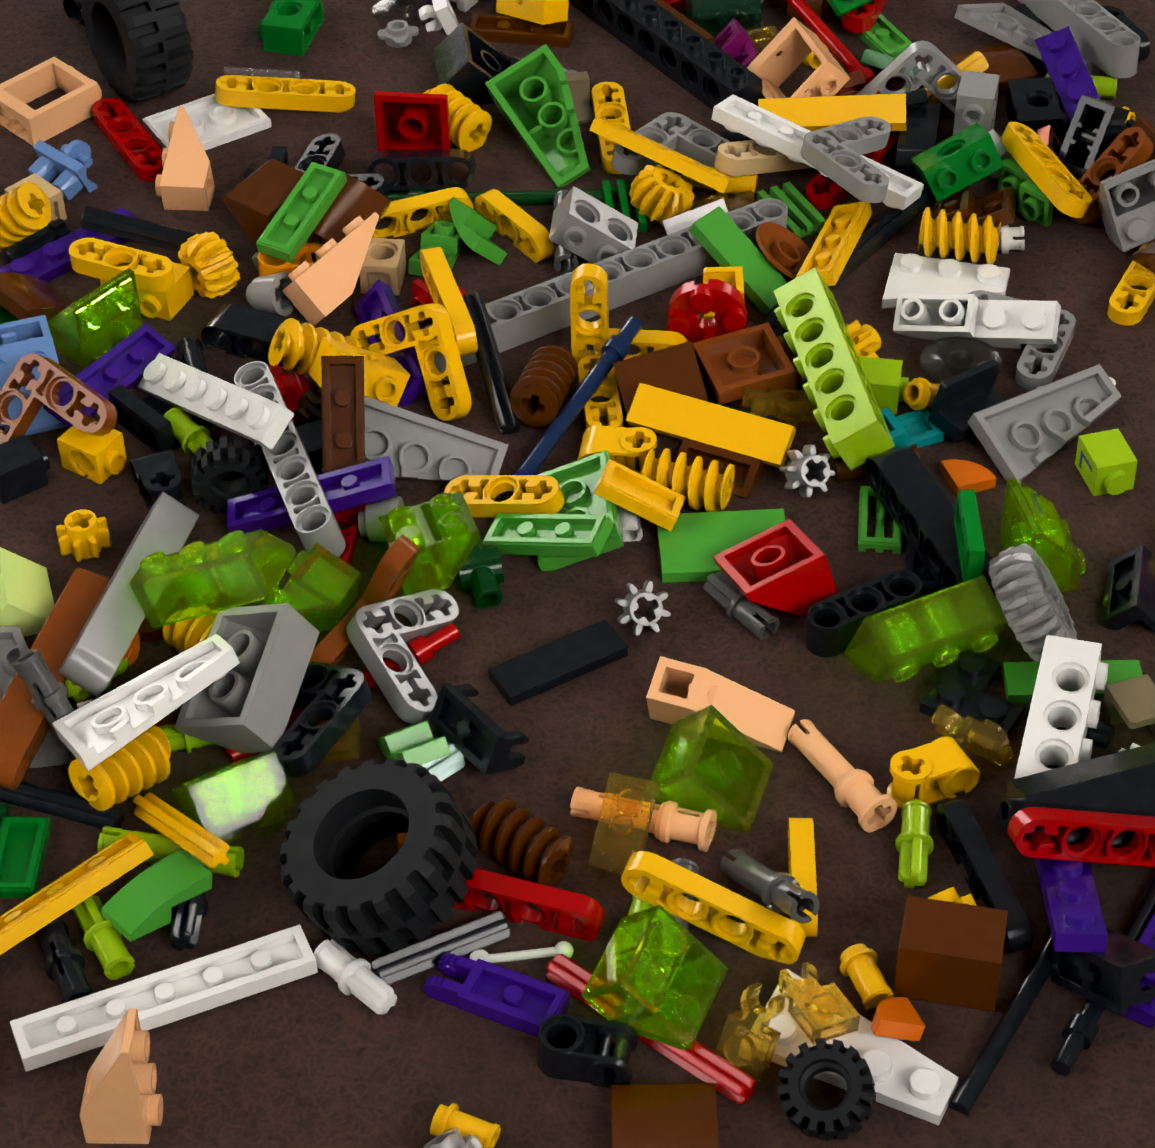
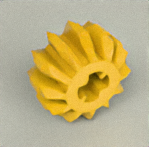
(660, 193)
(210, 264)

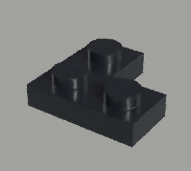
(964, 688)

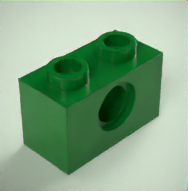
(290, 25)
(957, 162)

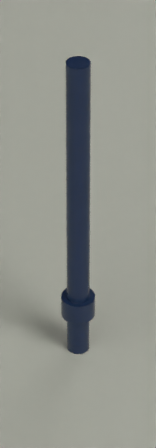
(613, 351)

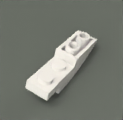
(964, 315)

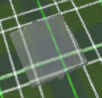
(261, 72)

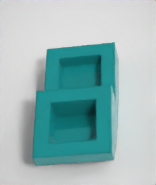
(912, 428)

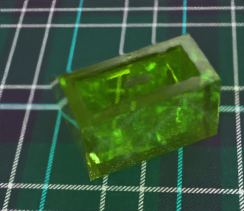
(98, 320)
(442, 531)
(319, 587)
(656, 978)

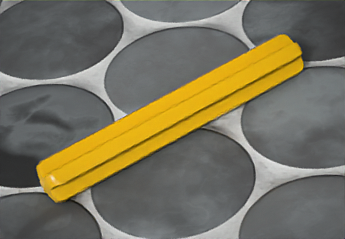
(181, 830)

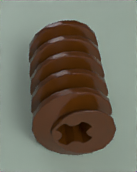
(543, 385)
(521, 842)

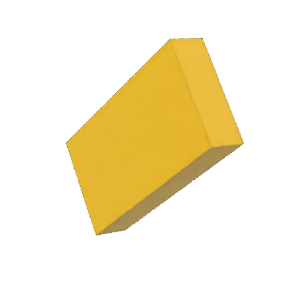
(639, 495)

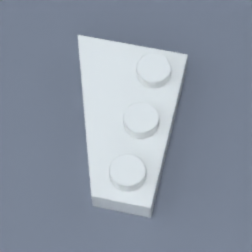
(941, 276)

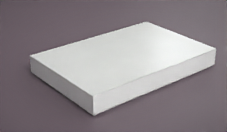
(212, 122)

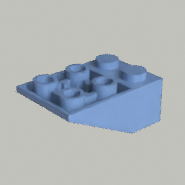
(17, 340)

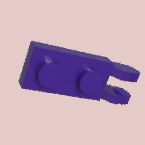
(496, 993)

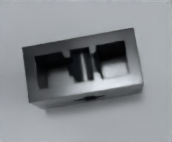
(1090, 133)

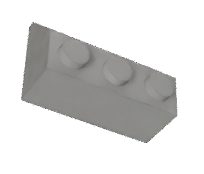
(255, 698)

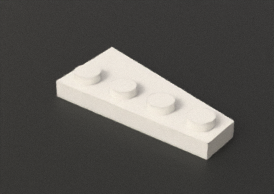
(134, 707)
(900, 1073)

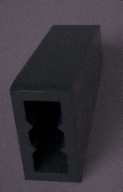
(1103, 784)

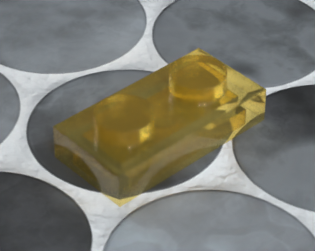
(622, 821)

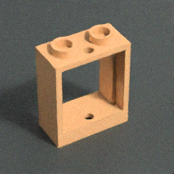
(796, 44)
(55, 116)

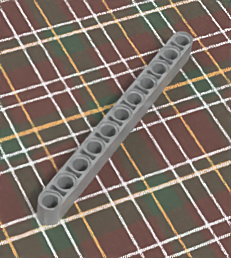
(630, 277)

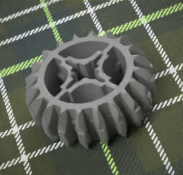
(1029, 598)

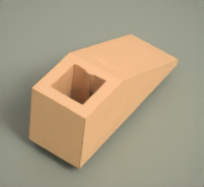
(187, 170)
(332, 278)
(685, 688)
(121, 1088)

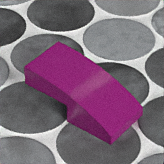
(737, 43)

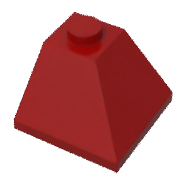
(411, 121)
(779, 569)

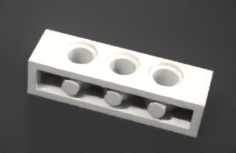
(1063, 666)

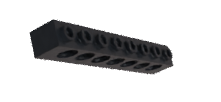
(674, 49)

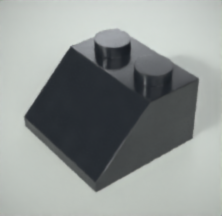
(468, 63)

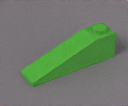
(541, 111)

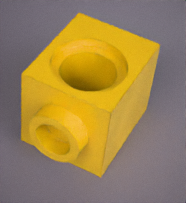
(92, 454)

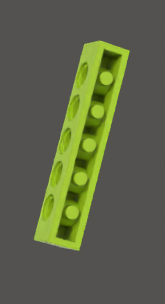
(833, 370)

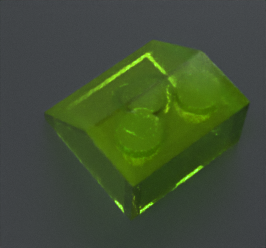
(1035, 521)
(714, 768)
(237, 796)

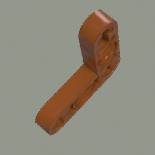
(1109, 159)
(46, 391)
(383, 586)

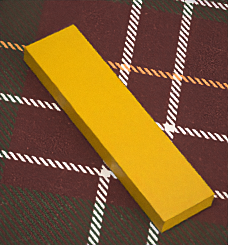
(826, 111)
(662, 154)
(837, 240)
(711, 424)
(72, 889)

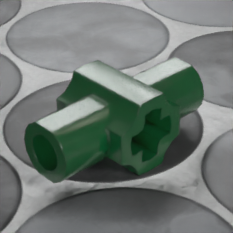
(482, 576)

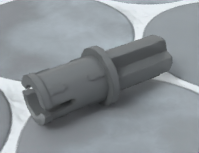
(738, 607)

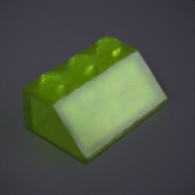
(210, 576)
(927, 632)

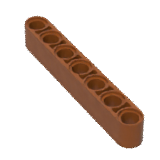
(20, 724)

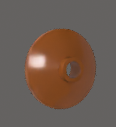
(781, 248)

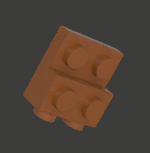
(746, 361)

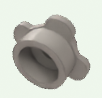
(398, 33)

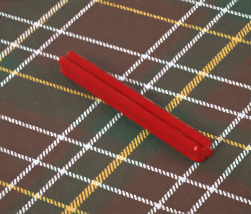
(697, 1060)

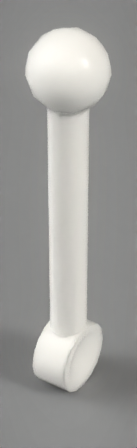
(561, 947)

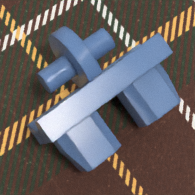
(68, 163)

